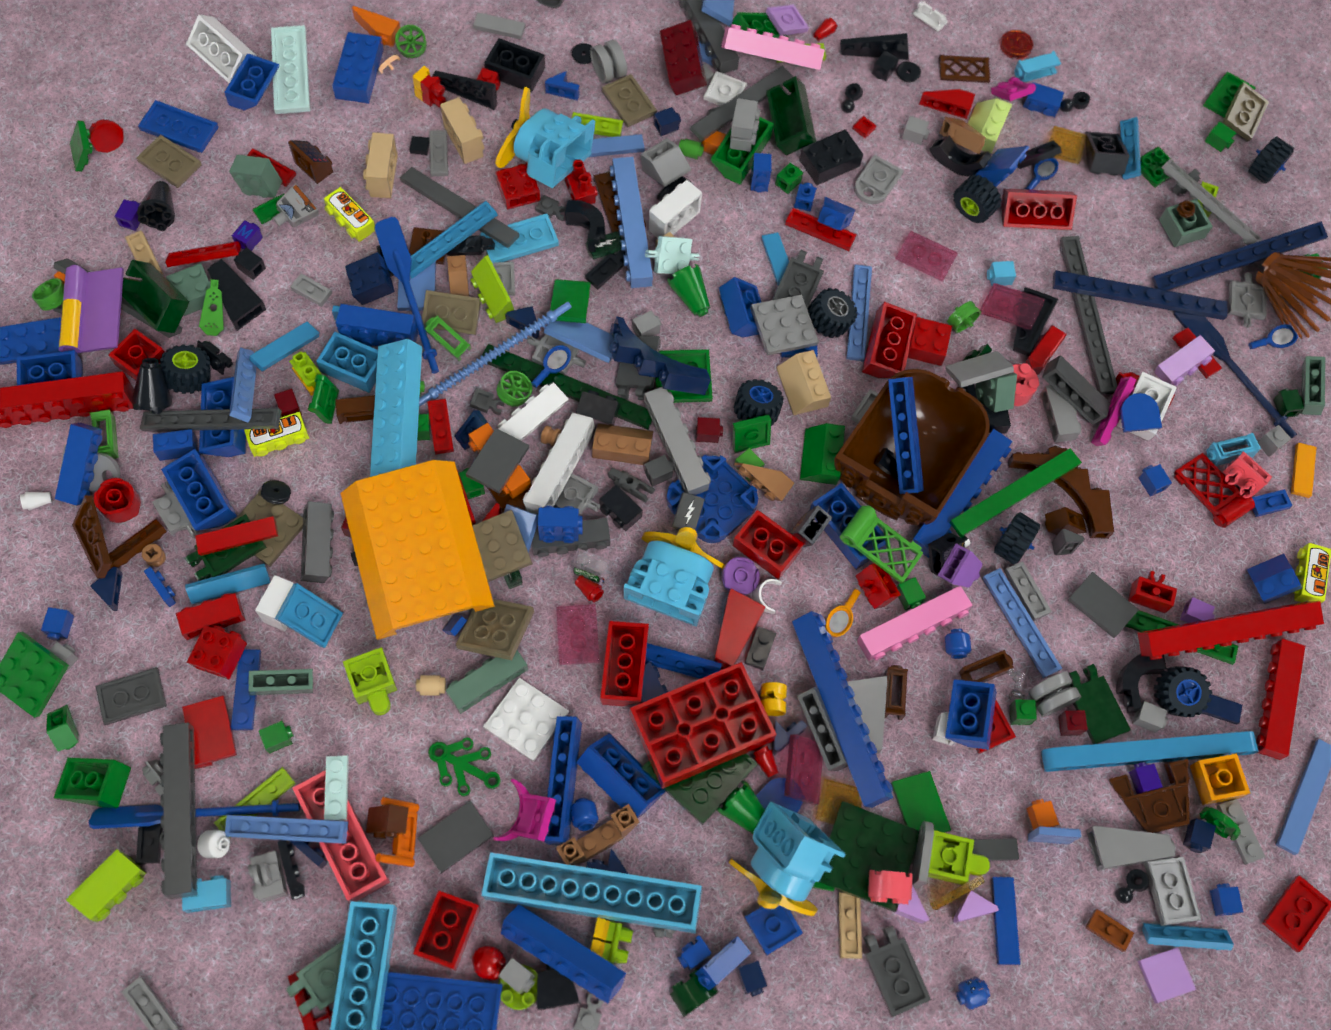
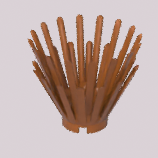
(1284, 279)

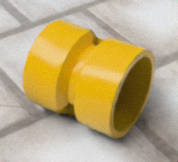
(773, 696)

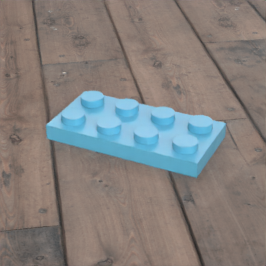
(535, 236)

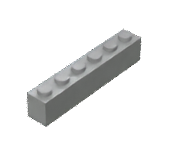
(676, 441)

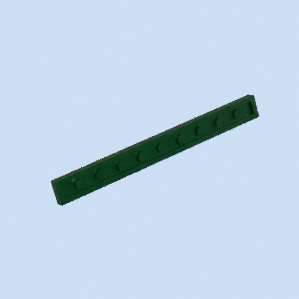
(569, 386)

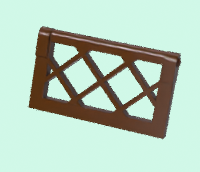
(985, 69)

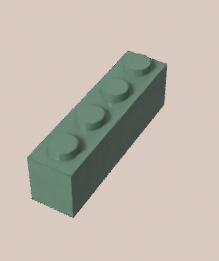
(485, 681)

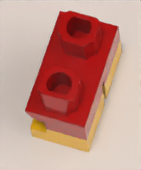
(428, 88)

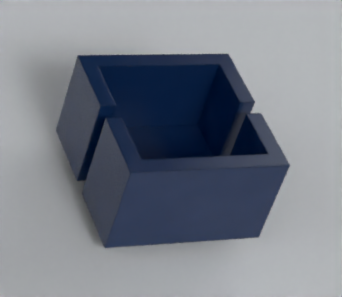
(369, 279)

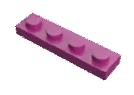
(1105, 428)

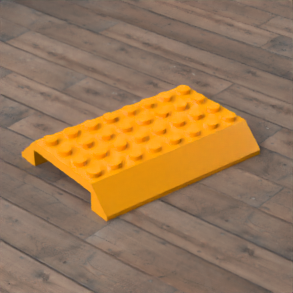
(415, 546)

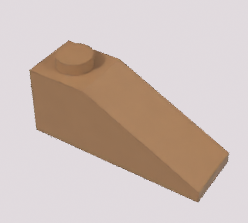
(458, 275)

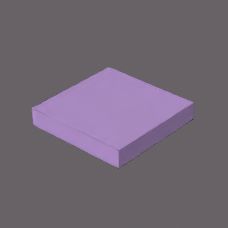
(787, 19)
(1166, 975)

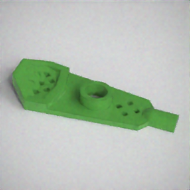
(212, 316)

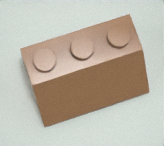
(622, 444)

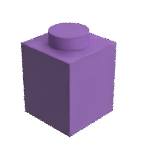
(1197, 610)

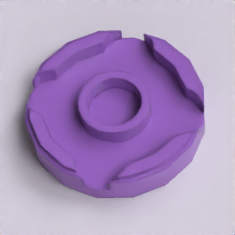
(740, 575)

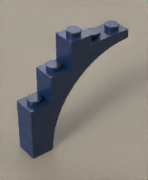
(648, 362)

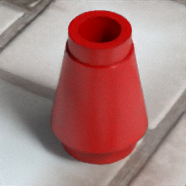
(826, 28)
(590, 589)
(766, 761)

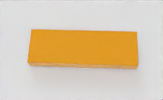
(1303, 470)

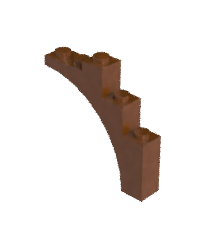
(1093, 503)

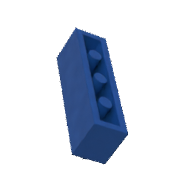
(78, 463)

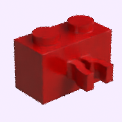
(877, 586)
(1152, 593)

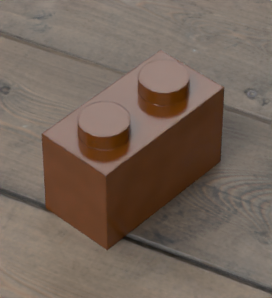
(387, 821)

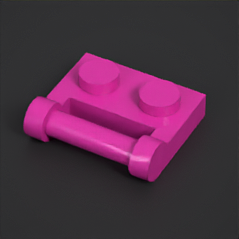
(1010, 90)

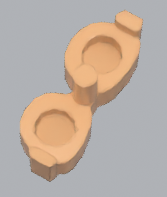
(387, 62)

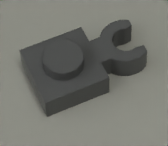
(551, 207)
(484, 400)

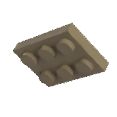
(629, 100)
(1245, 111)
(169, 161)
(455, 310)

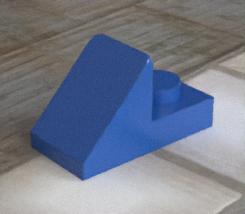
(560, 87)

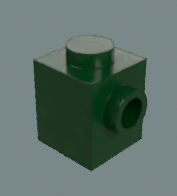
(1289, 403)

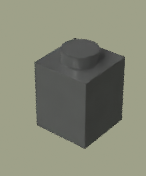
(659, 470)

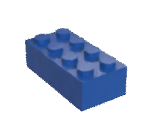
(358, 67)
(375, 326)
(843, 507)

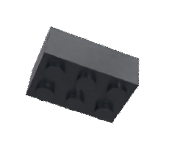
(516, 64)
(831, 157)

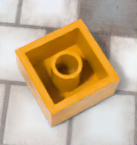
(1219, 779)

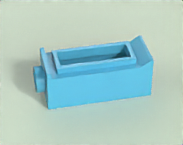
(1037, 67)
(1218, 457)

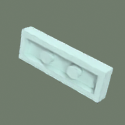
(336, 788)

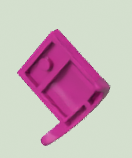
(533, 816)

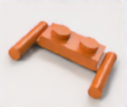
(404, 844)

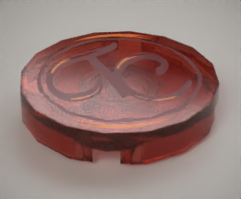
(1016, 44)

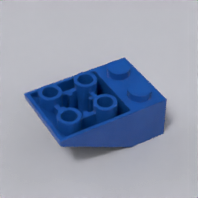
(1002, 164)

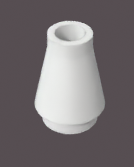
(33, 500)

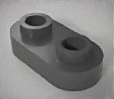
(1195, 175)

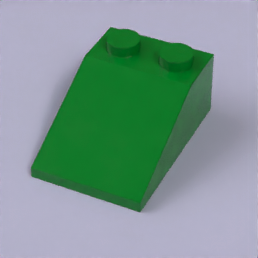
(756, 21)
(93, 782)

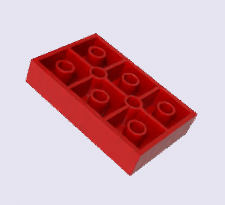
(702, 724)

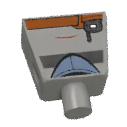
(295, 208)

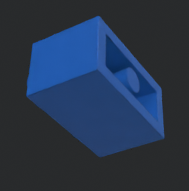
(1044, 100)
(761, 172)
(174, 444)

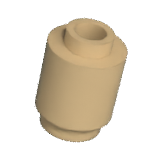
(431, 685)

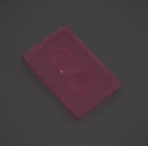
(926, 256)
(1012, 306)
(577, 634)
(803, 770)

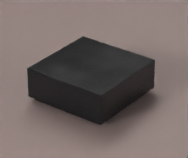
(419, 145)

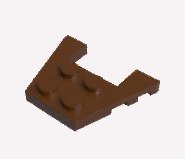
(1158, 808)

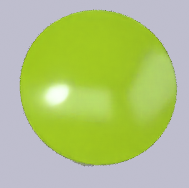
(515, 1000)

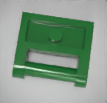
(324, 399)

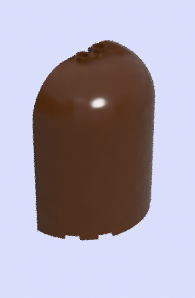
(950, 436)

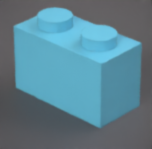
(210, 895)

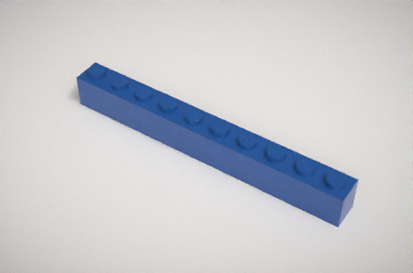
(842, 710)

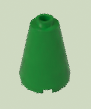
(690, 288)
(743, 807)

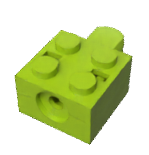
(371, 679)
(955, 859)

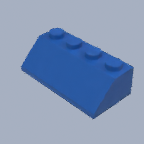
(223, 443)
(199, 492)
(620, 775)

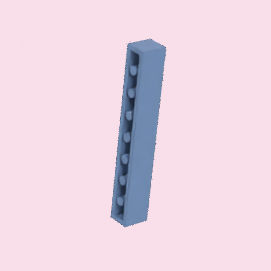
(632, 222)

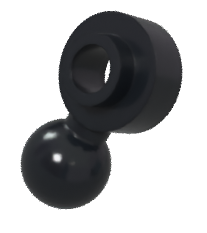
(853, 93)
(1080, 101)
(1125, 894)

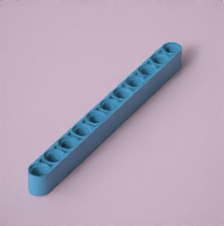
(1148, 751)

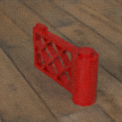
(1226, 511)

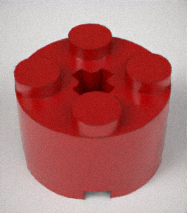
(117, 500)

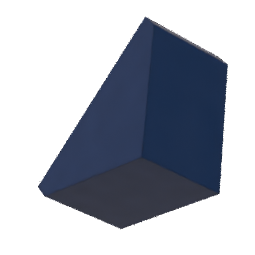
(522, 318)
(109, 587)

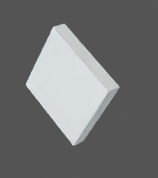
(723, 89)

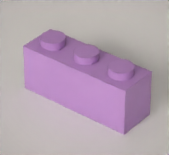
(1185, 361)

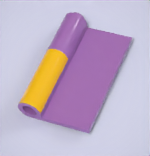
(91, 309)

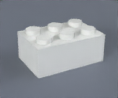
(675, 209)

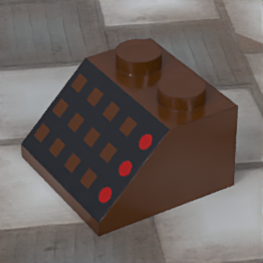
(310, 160)

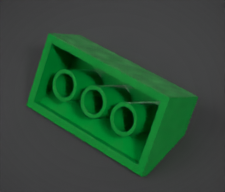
(737, 163)

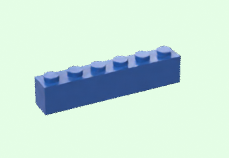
(906, 435)
(563, 777)
(563, 953)

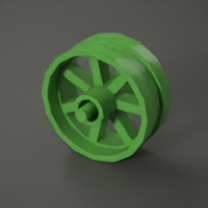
(411, 41)
(49, 294)
(964, 316)
(515, 388)

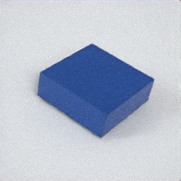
(454, 625)

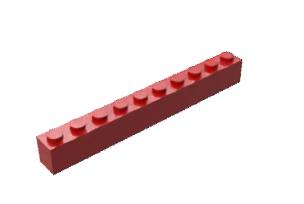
(1230, 628)

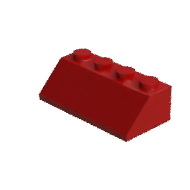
(1038, 209)
(889, 341)
(624, 663)

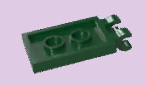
(225, 560)
(1100, 706)

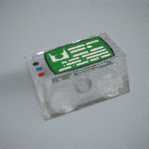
(592, 567)

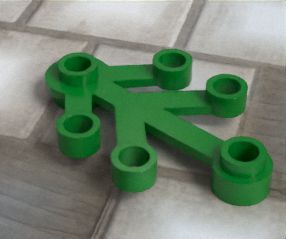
(462, 764)

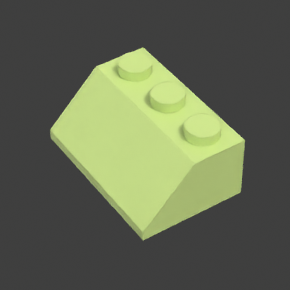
(989, 119)

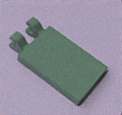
(319, 980)

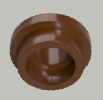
(1186, 209)

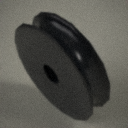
(578, 50)
(913, 69)
(275, 492)

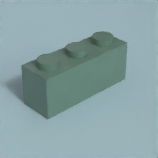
(1313, 385)
(281, 682)

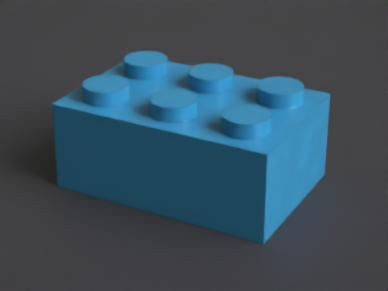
(349, 362)

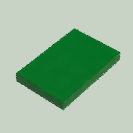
(1223, 94)
(576, 294)
(920, 802)

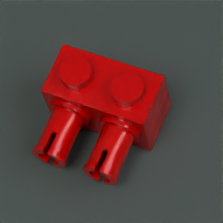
(580, 184)

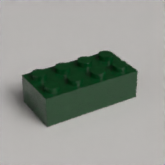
(791, 116)
(154, 297)

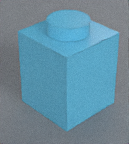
(1001, 273)

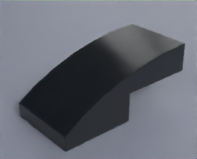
(887, 462)

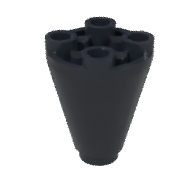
(157, 207)
(151, 388)

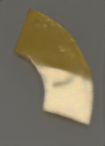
(958, 892)

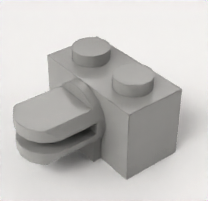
(268, 876)

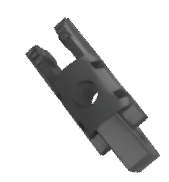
(630, 484)

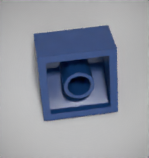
(1274, 578)

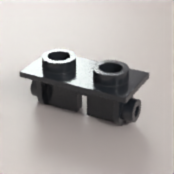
(217, 362)

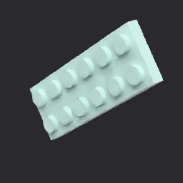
(292, 77)

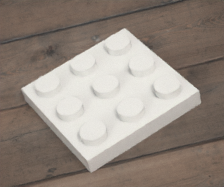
(525, 719)

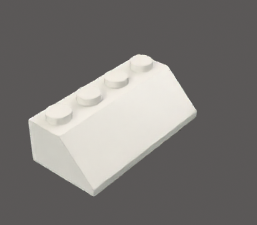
(217, 46)

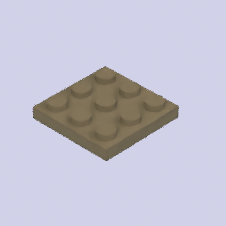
(287, 523)
(501, 545)
(496, 629)

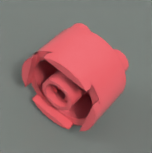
(1026, 383)
(890, 886)

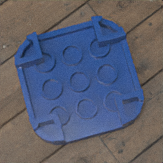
(726, 502)

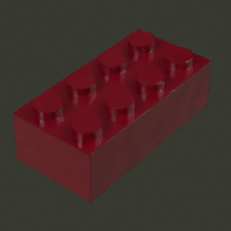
(683, 57)

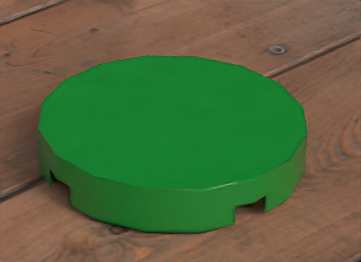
(1224, 825)

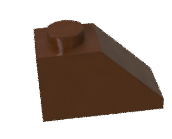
(1065, 519)

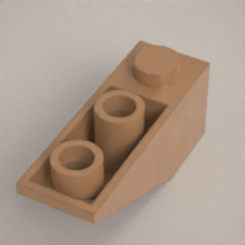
(963, 134)
(770, 481)

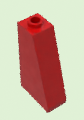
(737, 626)

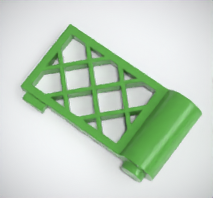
(858, 532)

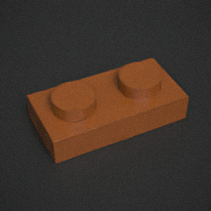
(1109, 930)

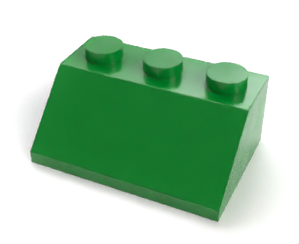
(819, 453)

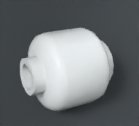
(213, 844)

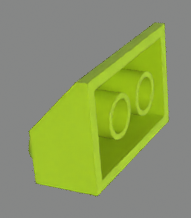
(491, 290)
(107, 886)

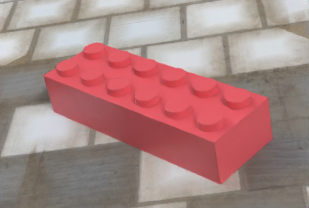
(351, 862)

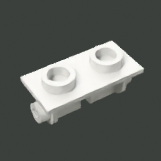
(932, 18)

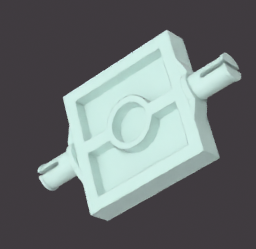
(672, 254)

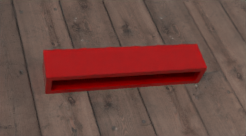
(1280, 699)

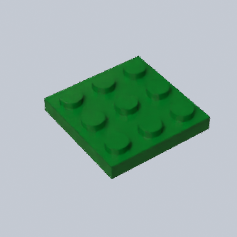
(694, 358)
(30, 674)

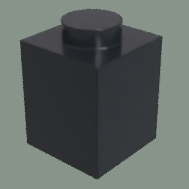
(885, 66)
(249, 263)

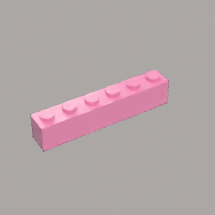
(773, 48)
(914, 623)

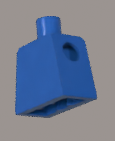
(835, 214)

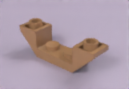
(600, 839)

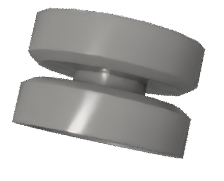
(608, 61)
(1053, 693)

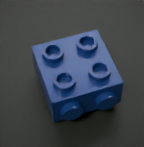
(559, 524)

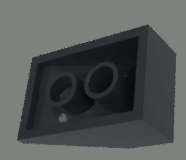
(1105, 153)

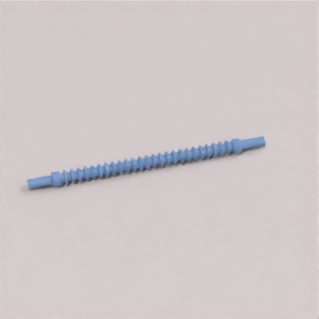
(550, 316)

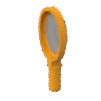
(841, 617)

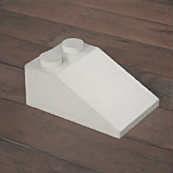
(1159, 391)

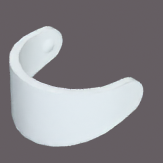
(757, 594)

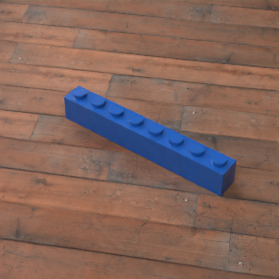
(978, 473)

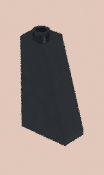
(237, 297)

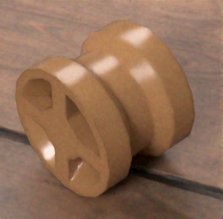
(549, 435)
(157, 558)

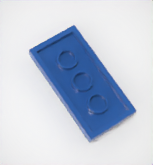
(178, 126)
(29, 339)

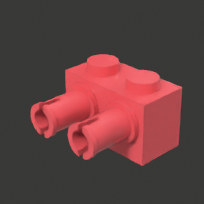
(1246, 474)

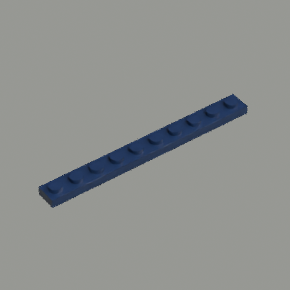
(1240, 257)
(1139, 295)

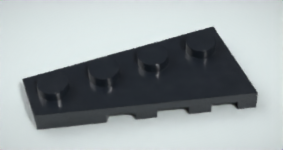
(875, 46)
(470, 89)
(1026, 339)

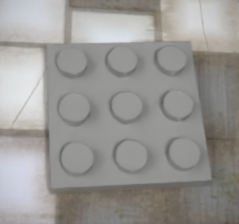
(784, 325)

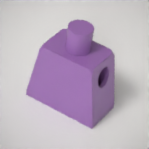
(961, 567)

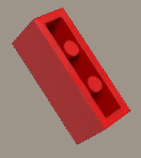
(218, 612)

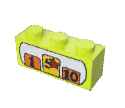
(349, 214)
(290, 431)
(1312, 573)

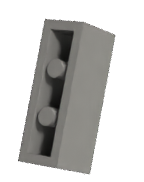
(1060, 416)

